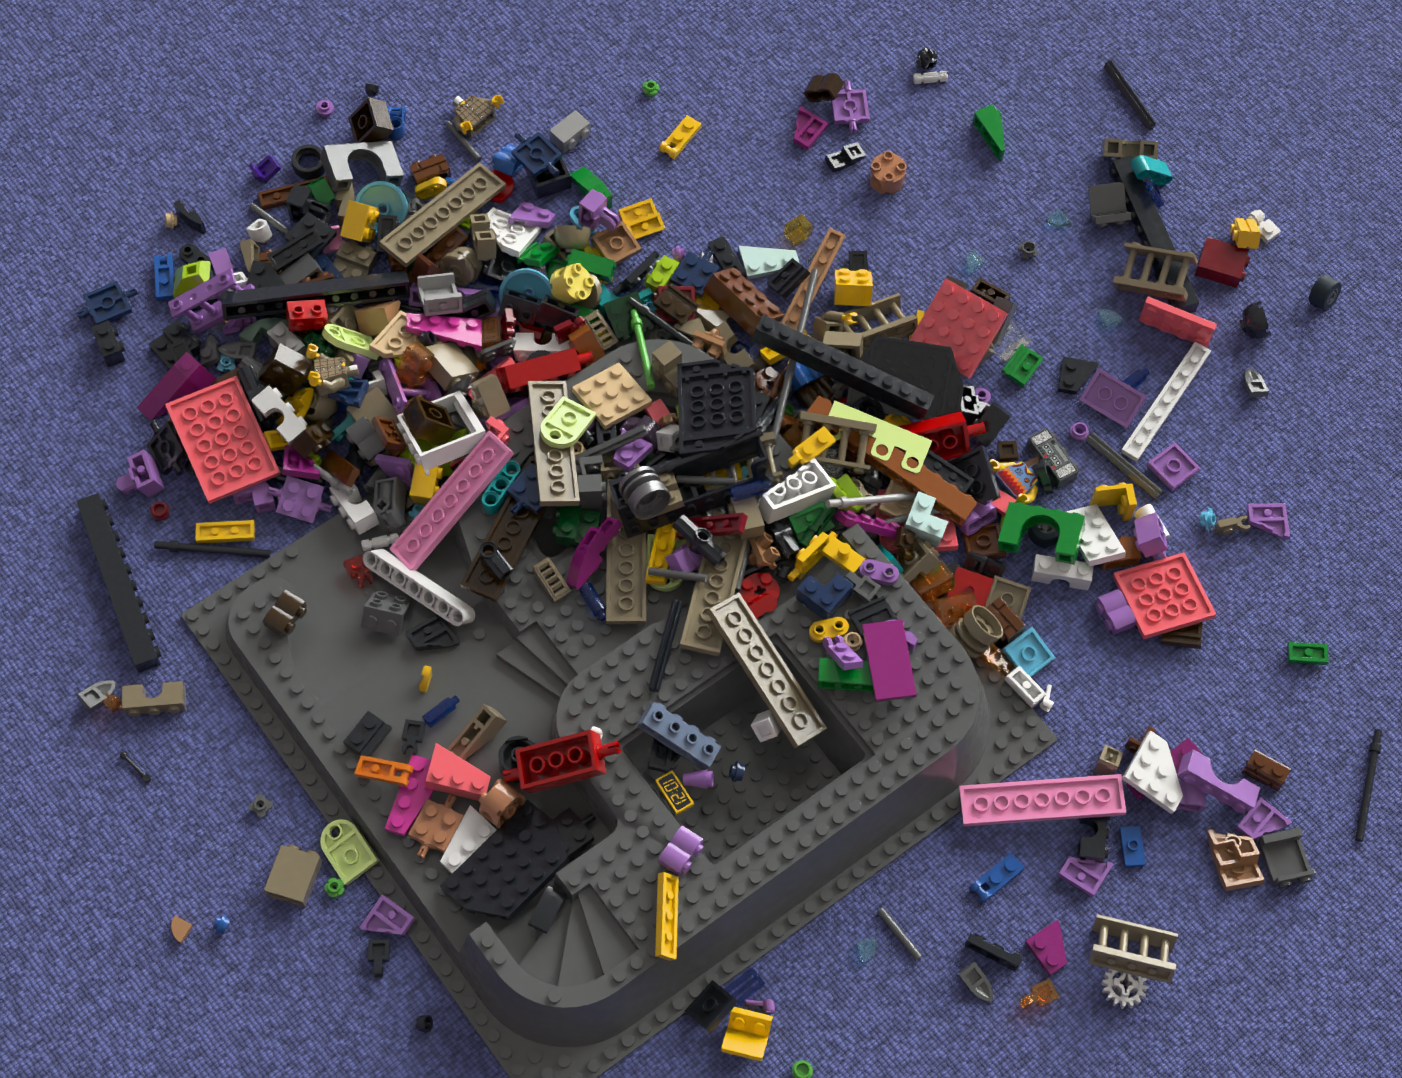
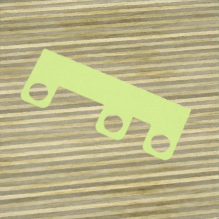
(888, 435)

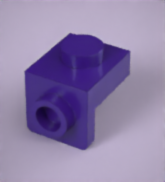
(265, 169)

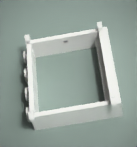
(450, 450)

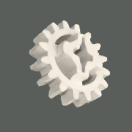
(1116, 985)

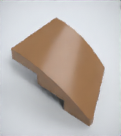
(1235, 860)

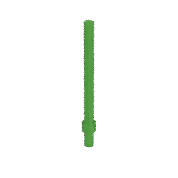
(637, 326)

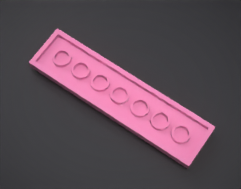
(451, 501)
(1042, 800)

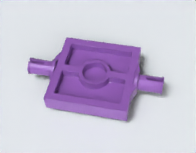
(850, 107)
(299, 499)

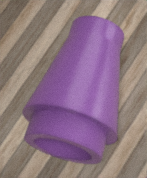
(699, 779)

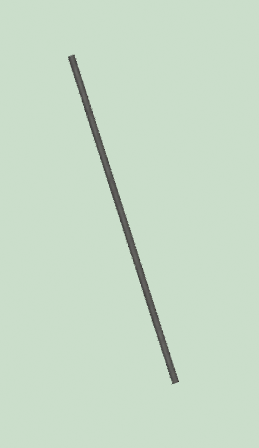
(783, 398)

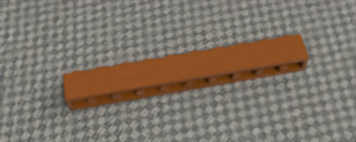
(949, 498)

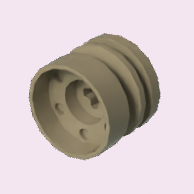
(977, 631)

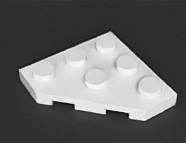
(511, 237)
(1154, 773)

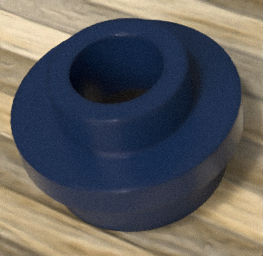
(736, 772)

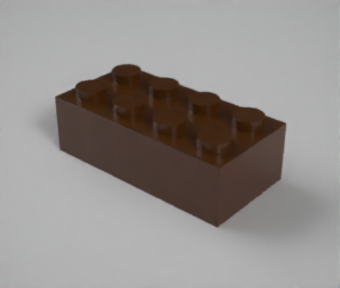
(740, 299)

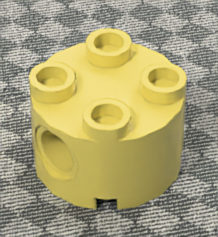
(571, 283)

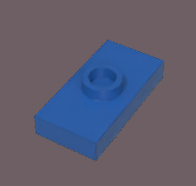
(1132, 846)

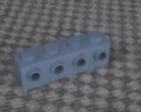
(678, 735)

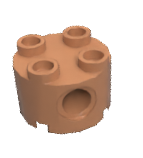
(887, 173)
(500, 803)

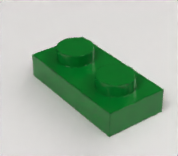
(1307, 653)

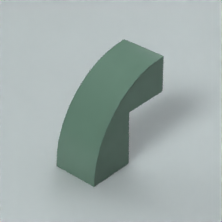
(258, 329)

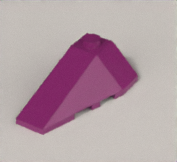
(181, 380)

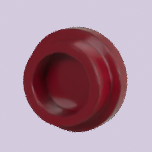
(159, 511)

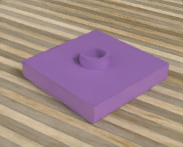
(1173, 466)

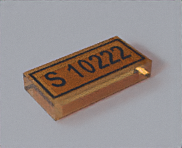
(491, 331)

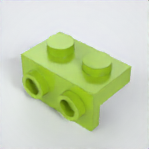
(847, 488)

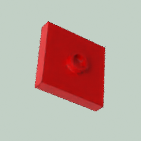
(972, 582)

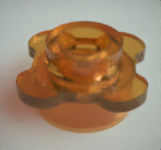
(113, 702)

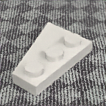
(467, 839)

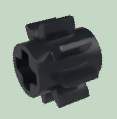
(926, 59)

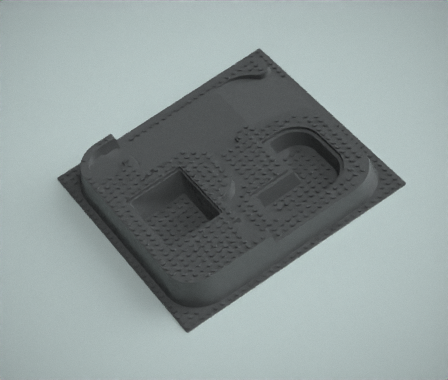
(775, 845)

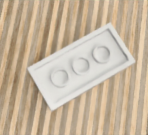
(1098, 539)

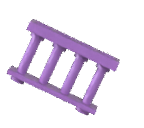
(210, 314)
(429, 389)

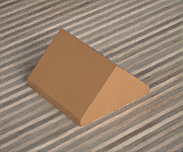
(376, 317)

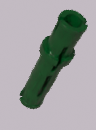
(818, 525)

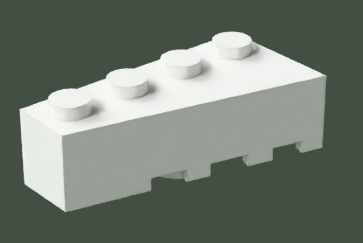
(798, 492)

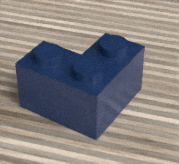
(824, 600)

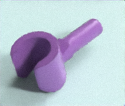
(768, 1005)

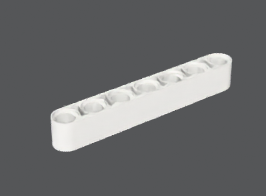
(419, 587)

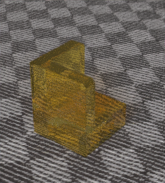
(798, 229)

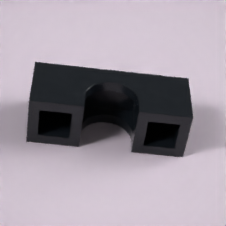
(1094, 847)

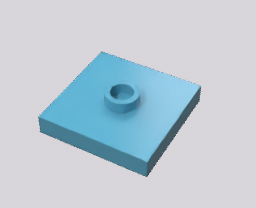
(1028, 652)

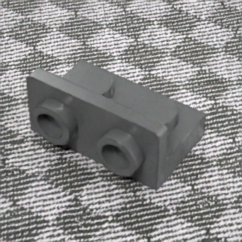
(589, 465)

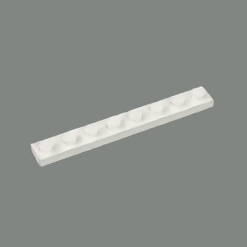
(1165, 401)

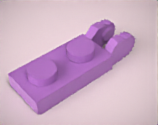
(842, 653)

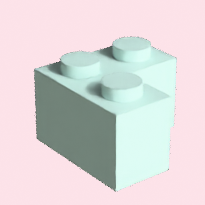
(922, 522)

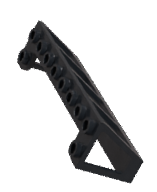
(699, 504)

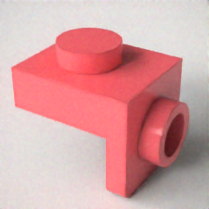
(499, 429)

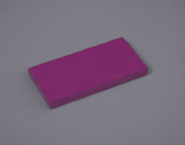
(889, 660)

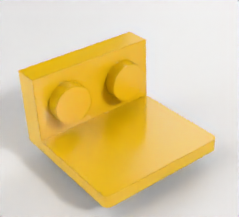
(1119, 494)
(747, 1034)

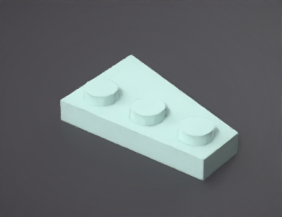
(764, 261)

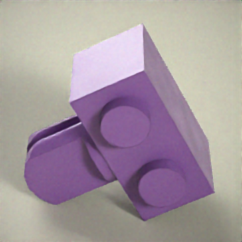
(594, 212)
(142, 475)
(1150, 536)

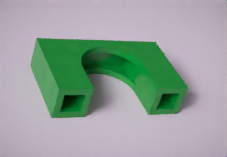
(599, 266)
(1022, 517)

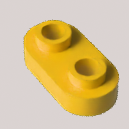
(430, 188)
(829, 629)

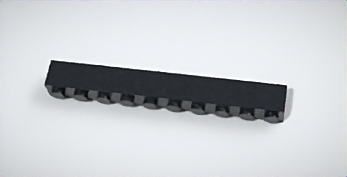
(1150, 227)
(334, 292)
(842, 367)
(118, 582)

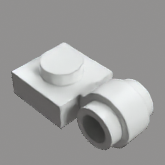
(1267, 228)

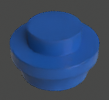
(221, 924)

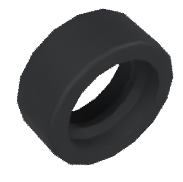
(303, 151)

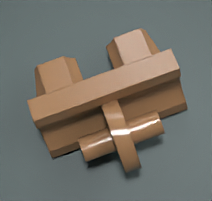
(711, 342)
(761, 553)

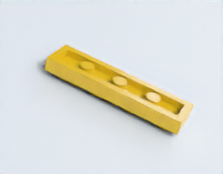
(662, 546)
(667, 916)

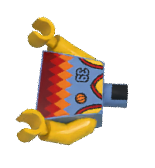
(1016, 480)

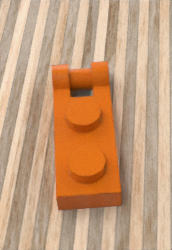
(383, 770)

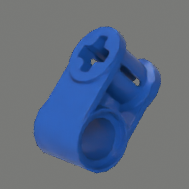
(398, 120)

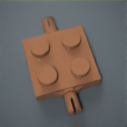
(435, 826)

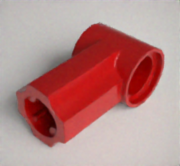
(530, 329)

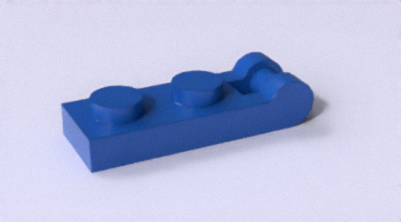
(164, 277)
(997, 877)

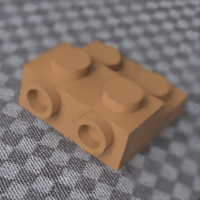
(616, 244)

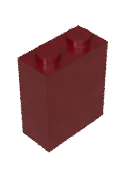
(1222, 262)

